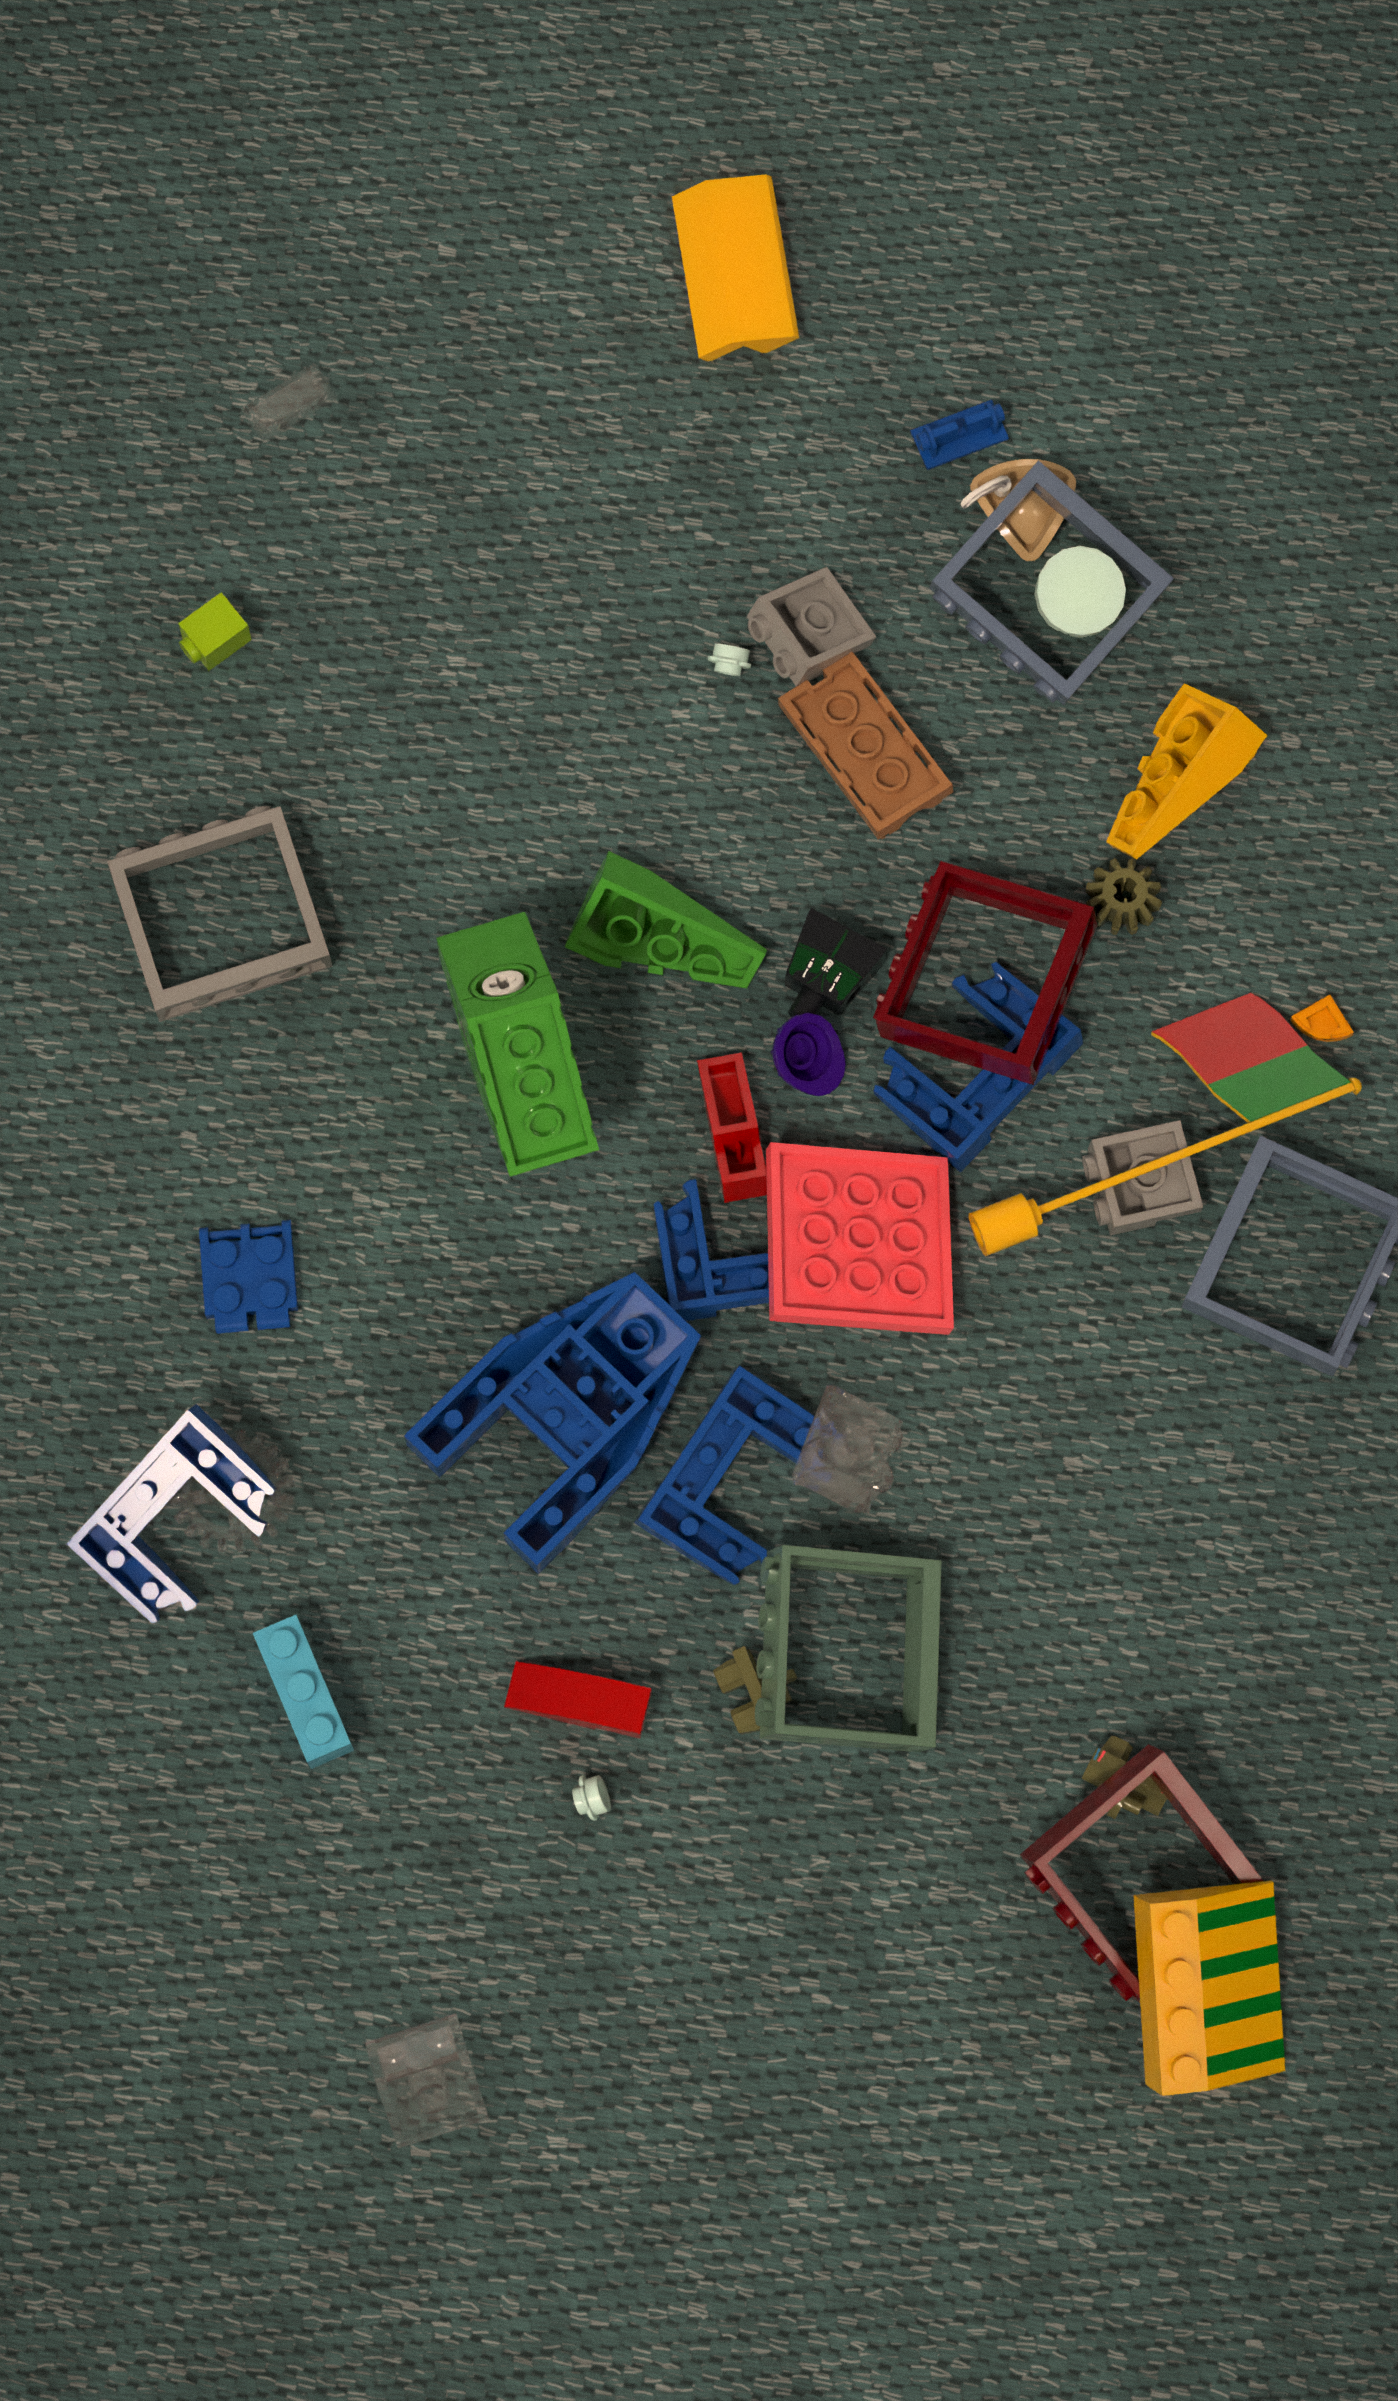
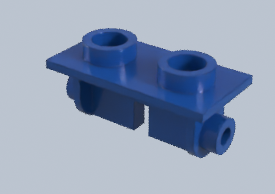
(960, 434)

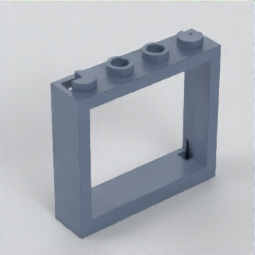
(1096, 529)
(1334, 1183)

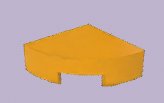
(1323, 1021)

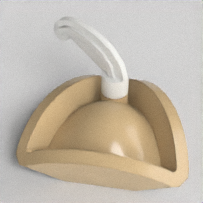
(1033, 521)

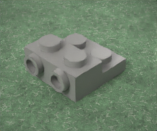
(808, 626)
(1151, 1196)

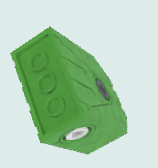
(517, 1043)

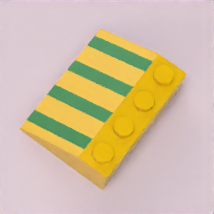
(1209, 1986)

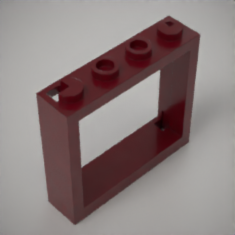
(921, 932)
(1160, 1768)

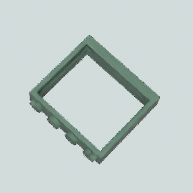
(920, 1653)

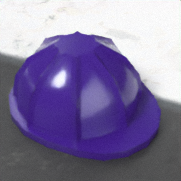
(809, 1054)

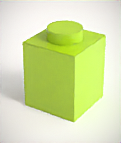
(213, 632)

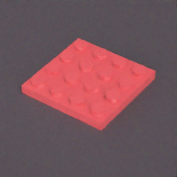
(859, 1239)

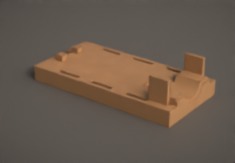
(865, 746)

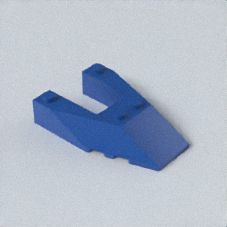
(585, 1387)

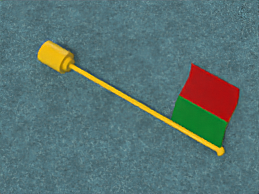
(1246, 1061)

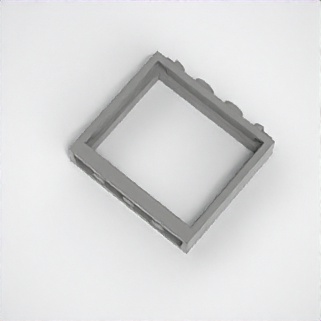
(235, 980)

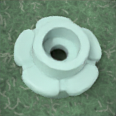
(729, 659)
(591, 1797)

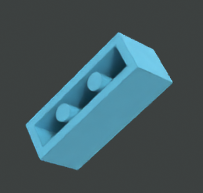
(303, 1691)

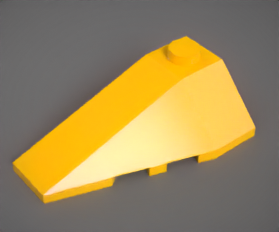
(1197, 754)

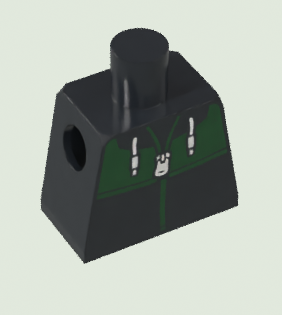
(830, 965)

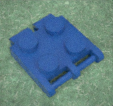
(248, 1277)

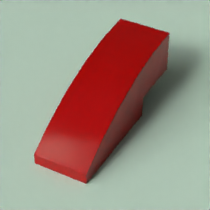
(733, 1127)
(579, 1698)

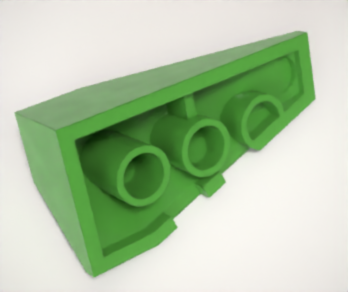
(650, 922)

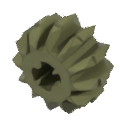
(1141, 902)

